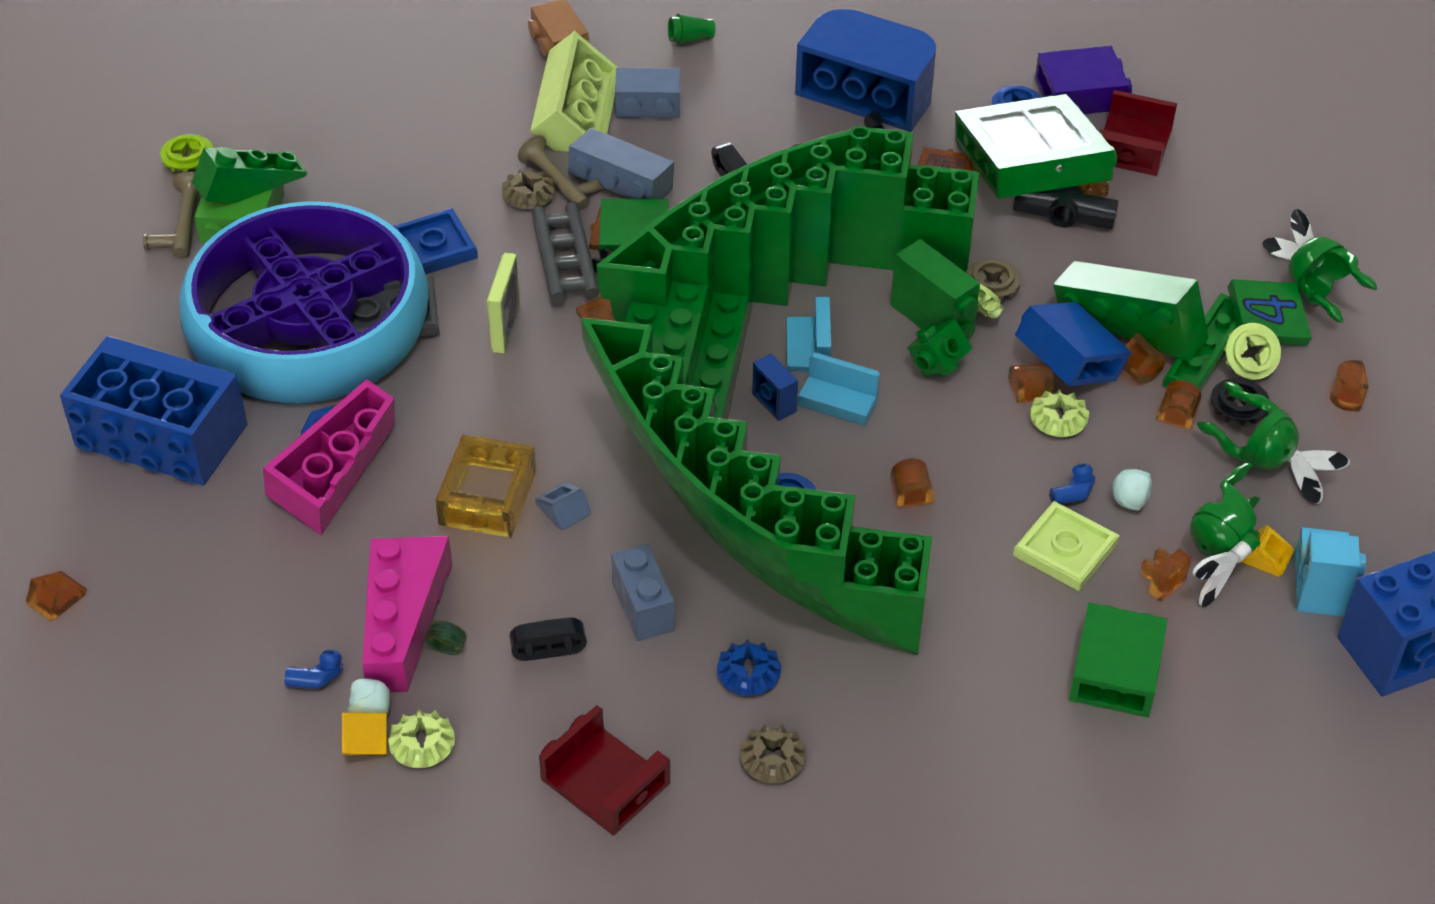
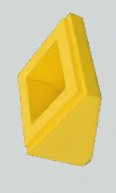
(1271, 554)
(364, 734)

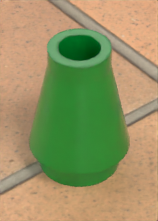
(689, 28)

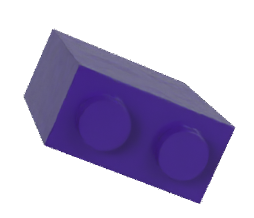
(1084, 75)

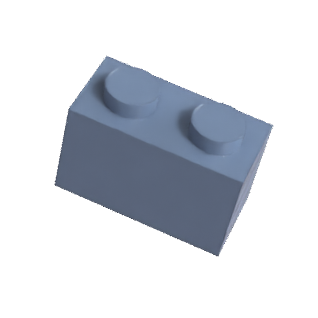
(647, 92)
(642, 592)

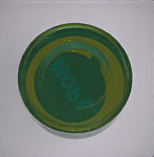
(445, 637)

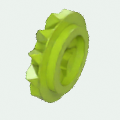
(175, 150)

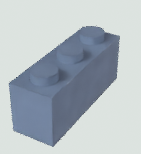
(620, 166)

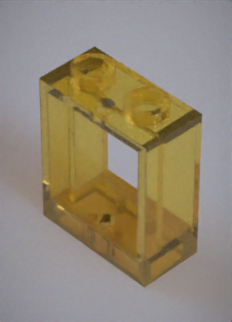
(496, 515)

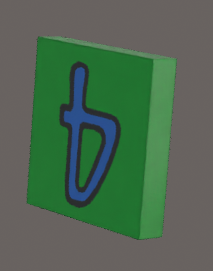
(1272, 305)

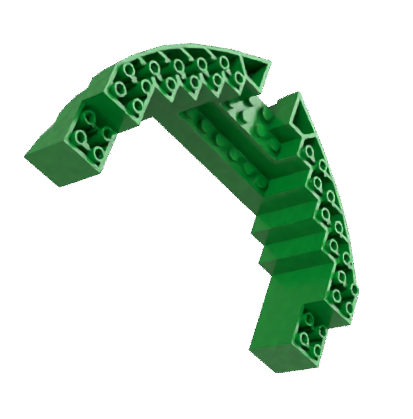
(680, 333)

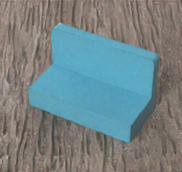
(808, 336)
(840, 389)

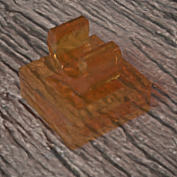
(1168, 574)

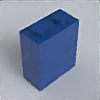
(1072, 343)

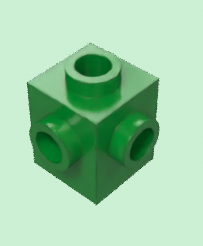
(939, 348)

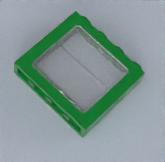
(1026, 140)

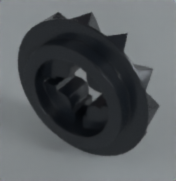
(1226, 404)

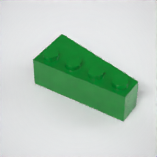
(1130, 301)

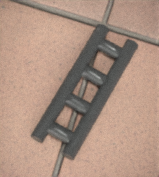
(554, 264)

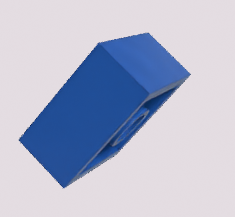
(774, 387)

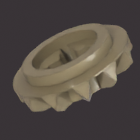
(518, 195)
(993, 270)
(773, 768)

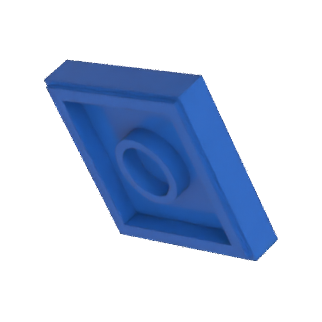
(439, 240)

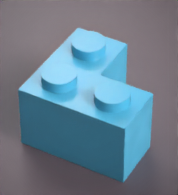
(1326, 570)

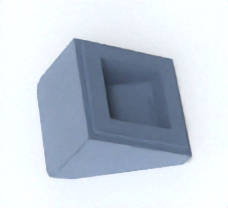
(564, 505)

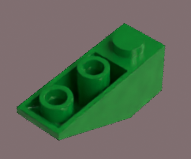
(240, 174)

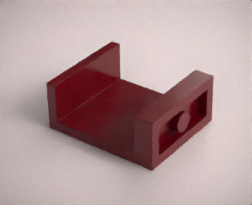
(1139, 131)
(602, 772)

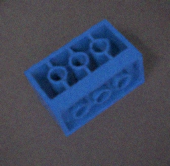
(154, 410)
(1393, 625)

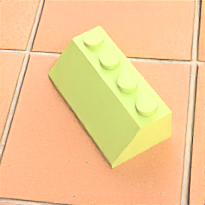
(574, 93)

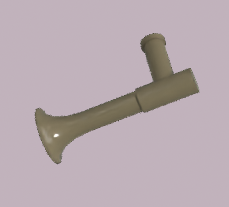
(534, 152)
(181, 239)

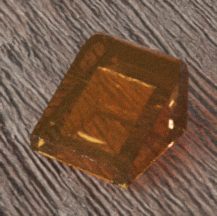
(53, 594)

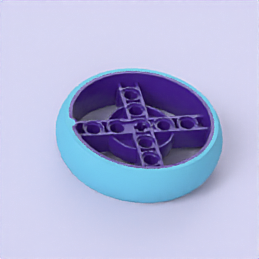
(303, 301)

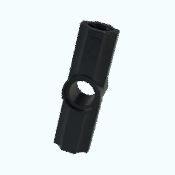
(1069, 206)

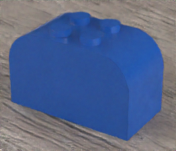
(867, 66)

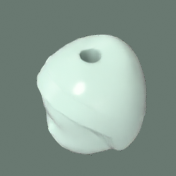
(1132, 488)
(369, 696)

